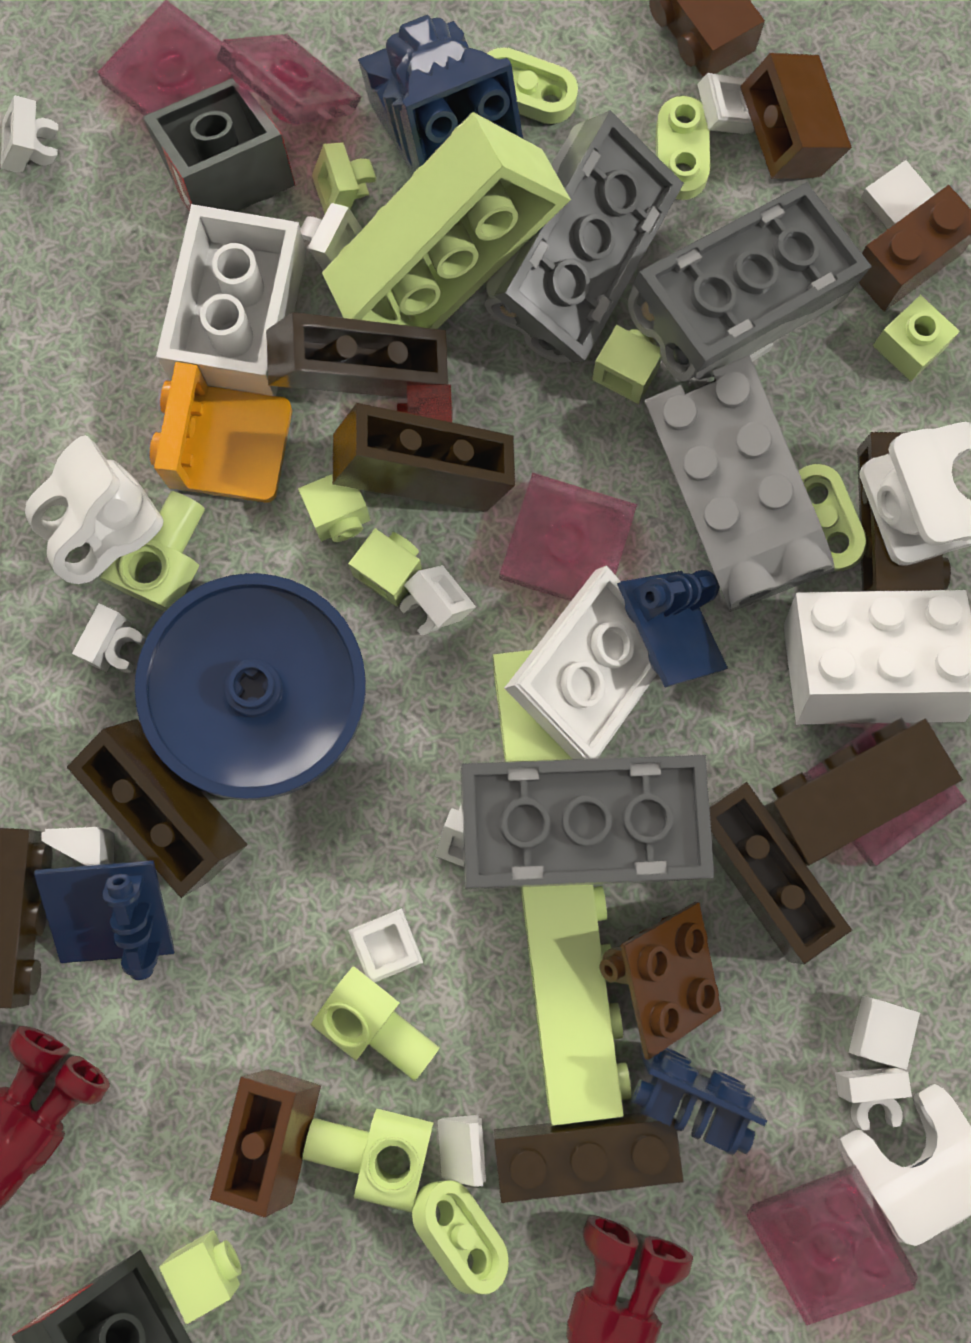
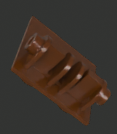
(667, 978)

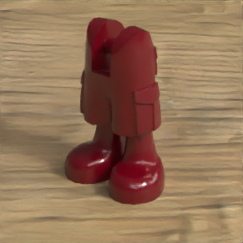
(32, 1135)
(595, 1309)

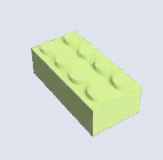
(447, 228)

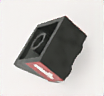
(221, 148)
(113, 1308)

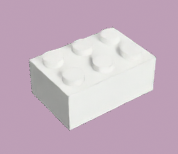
(228, 288)
(879, 656)

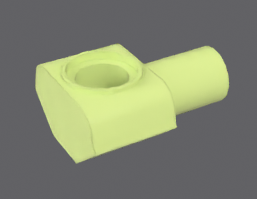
(179, 521)
(364, 1015)
(359, 1152)

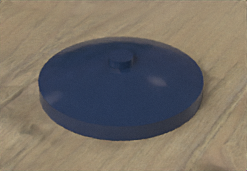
(250, 686)

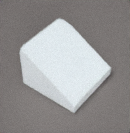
(83, 844)
(884, 1032)
(462, 1150)

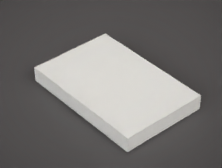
(585, 670)

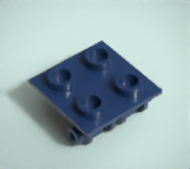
(673, 624)
(107, 914)
(675, 1077)

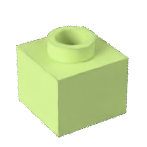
(915, 338)
(627, 363)
(334, 509)
(386, 565)
(202, 1275)

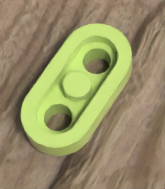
(537, 79)
(684, 143)
(836, 514)
(460, 1231)

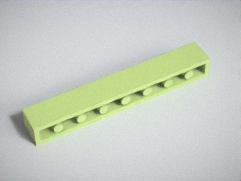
(565, 956)

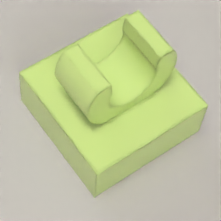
(338, 178)

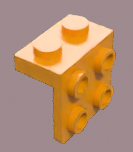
(219, 438)

